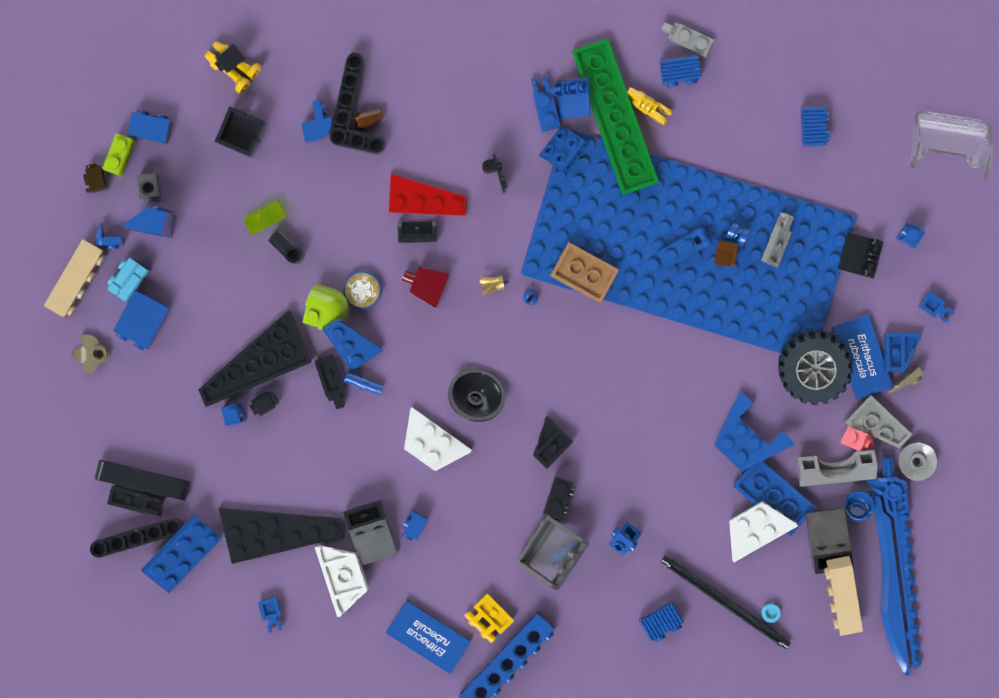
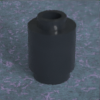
(264, 403)

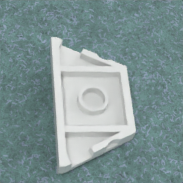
(431, 442)
(757, 528)
(343, 576)

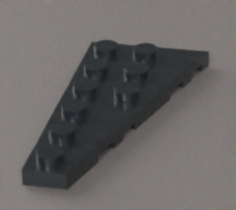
(267, 357)
(267, 533)

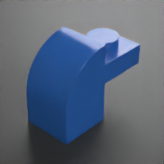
(320, 128)

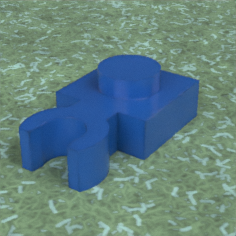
(934, 305)
(270, 611)

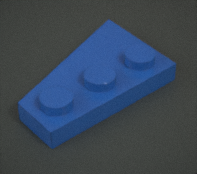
(350, 344)

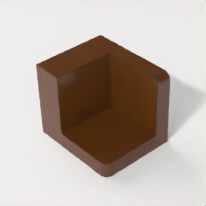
(725, 254)

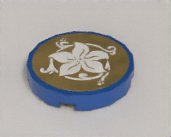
(362, 290)

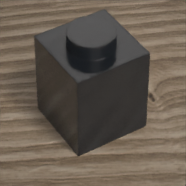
(228, 58)

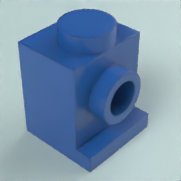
(910, 235)
(233, 414)
(414, 525)

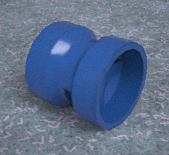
(733, 232)

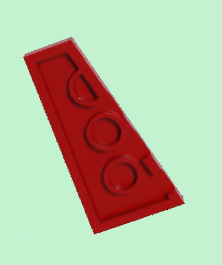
(419, 198)

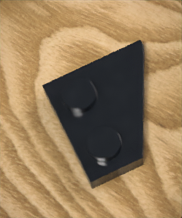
(551, 443)

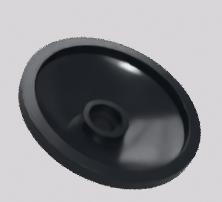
(477, 386)

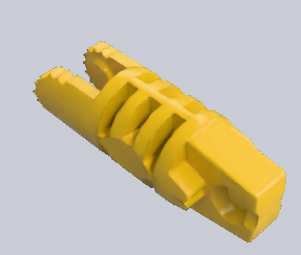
(648, 105)

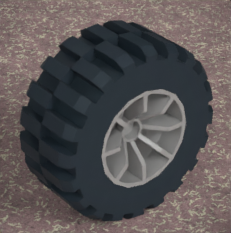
(815, 366)

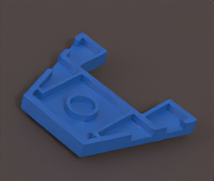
(741, 443)

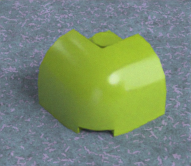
(325, 306)

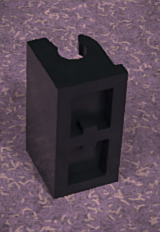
(417, 232)

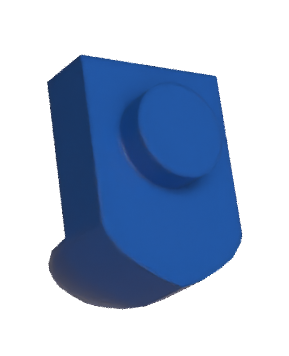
(110, 242)

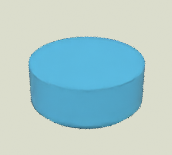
(770, 612)

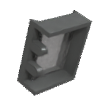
(552, 552)

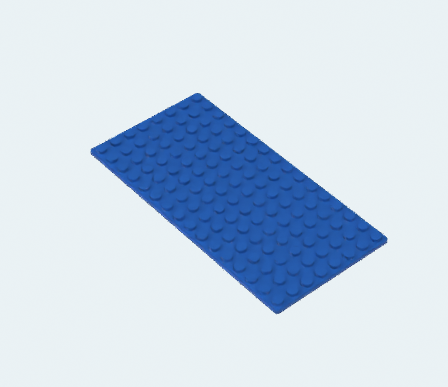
(739, 302)

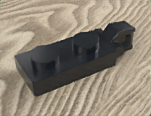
(330, 380)

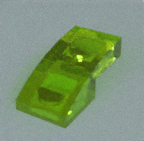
(265, 217)

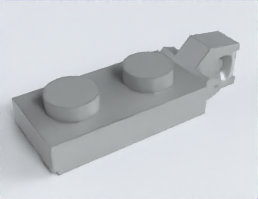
(688, 38)
(778, 240)

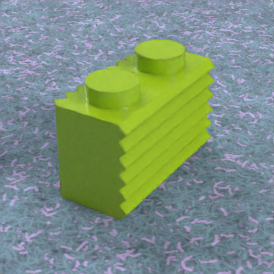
(119, 155)

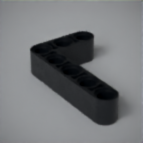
(349, 110)

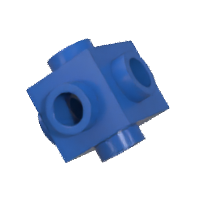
(624, 538)

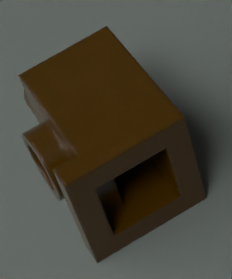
(94, 178)

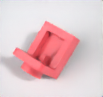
(857, 439)

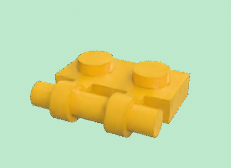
(493, 613)

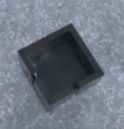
(239, 132)

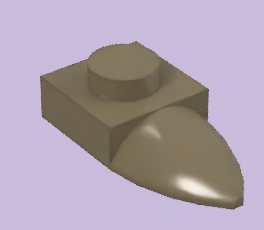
(911, 378)

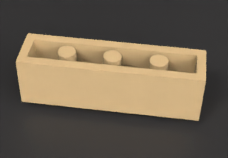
(74, 278)
(844, 596)

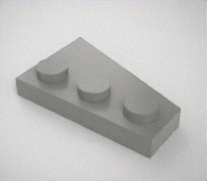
(878, 422)

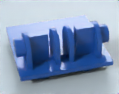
(572, 97)
(563, 148)

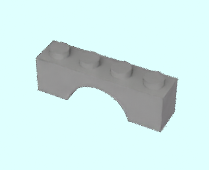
(858, 467)

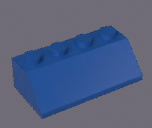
(152, 221)

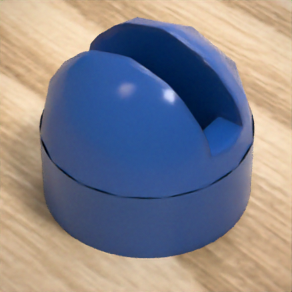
(527, 294)

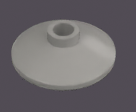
(927, 463)

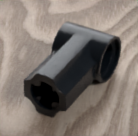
(285, 246)

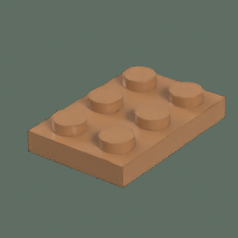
(584, 272)

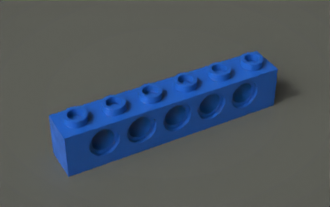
(536, 623)

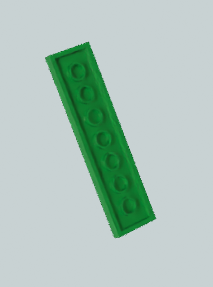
(615, 117)

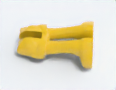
(241, 82)

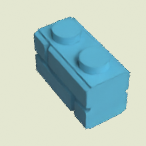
(128, 279)

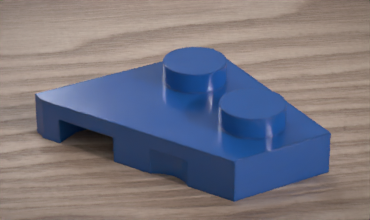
(899, 350)

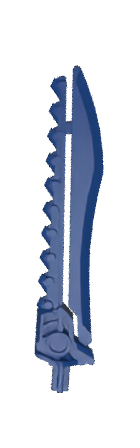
(896, 503)

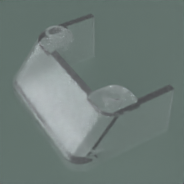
(952, 136)

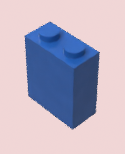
(141, 320)

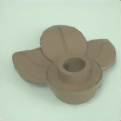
(88, 353)

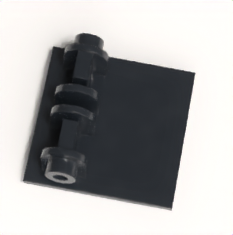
(494, 165)
(860, 255)

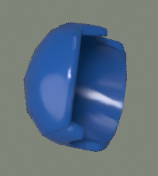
(859, 506)

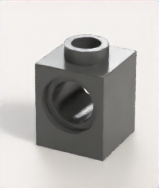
(142, 180)

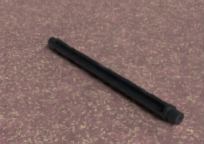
(725, 602)

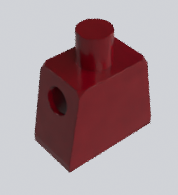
(427, 284)

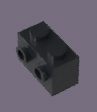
(557, 498)

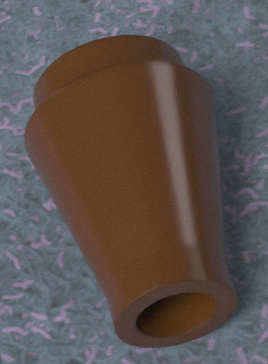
(367, 118)

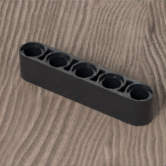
(142, 480)
(126, 537)

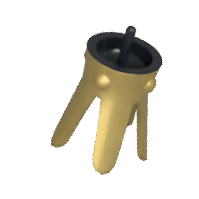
(492, 284)

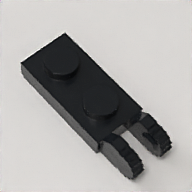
(132, 500)

